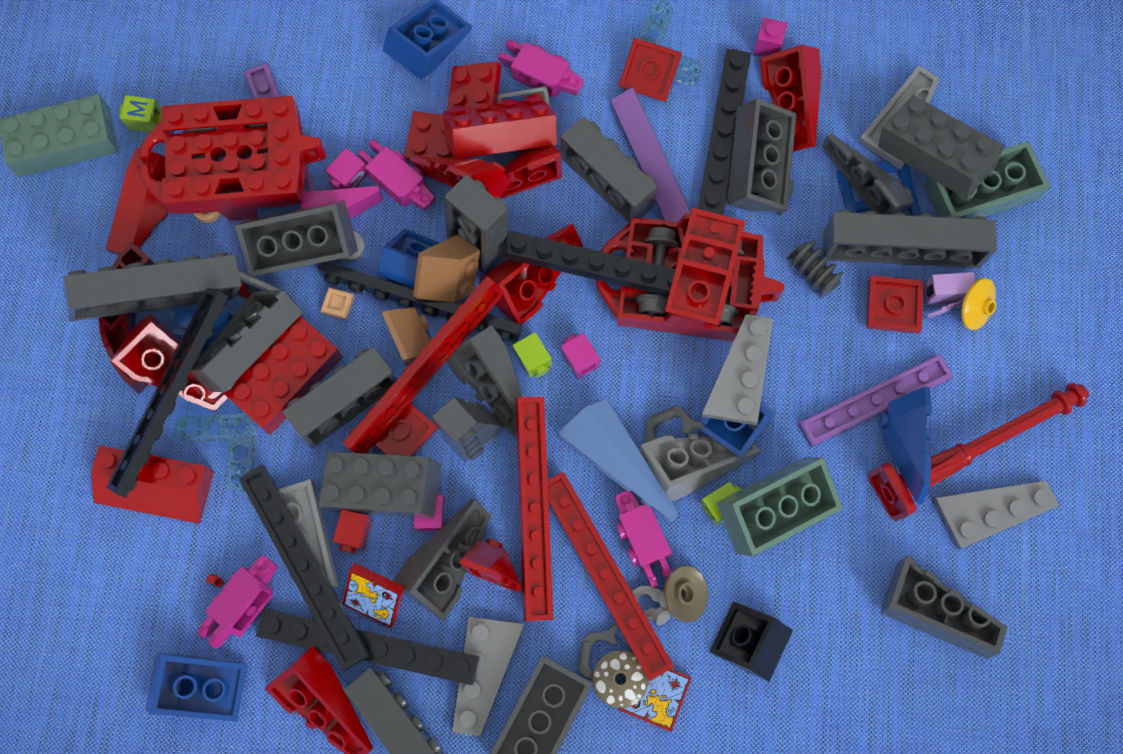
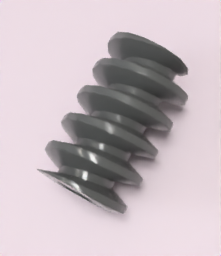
(816, 267)

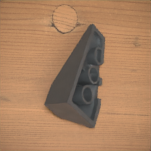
(874, 185)
(488, 369)
(434, 571)

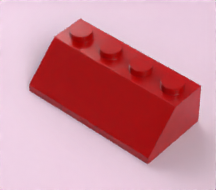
(162, 486)

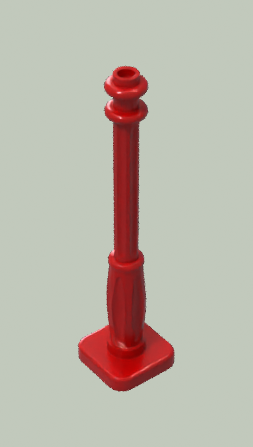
(893, 489)

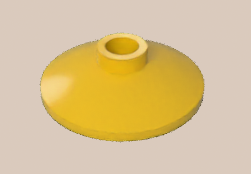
(979, 304)

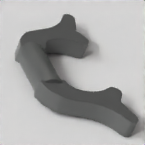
(674, 411)
(586, 648)

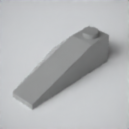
(690, 462)

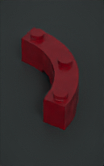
(116, 328)

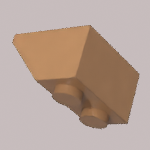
(446, 271)
(408, 332)

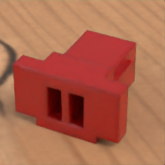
(215, 580)

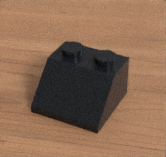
(751, 641)

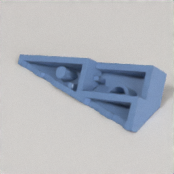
(605, 441)

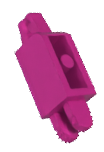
(540, 69)
(396, 177)
(643, 535)
(239, 602)

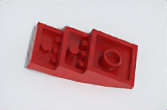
(705, 266)

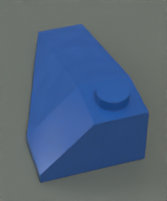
(909, 438)

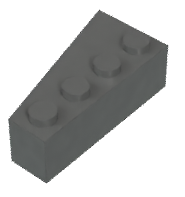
(245, 339)
(466, 427)
(932, 607)
(389, 715)

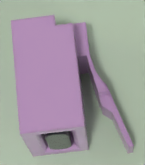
(948, 290)

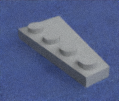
(920, 84)
(741, 380)
(305, 508)
(987, 512)
(495, 645)

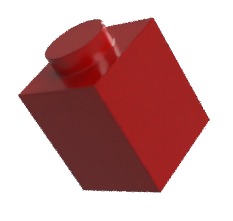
(352, 531)

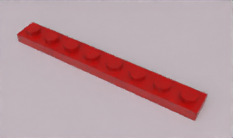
(424, 367)
(533, 509)
(607, 578)

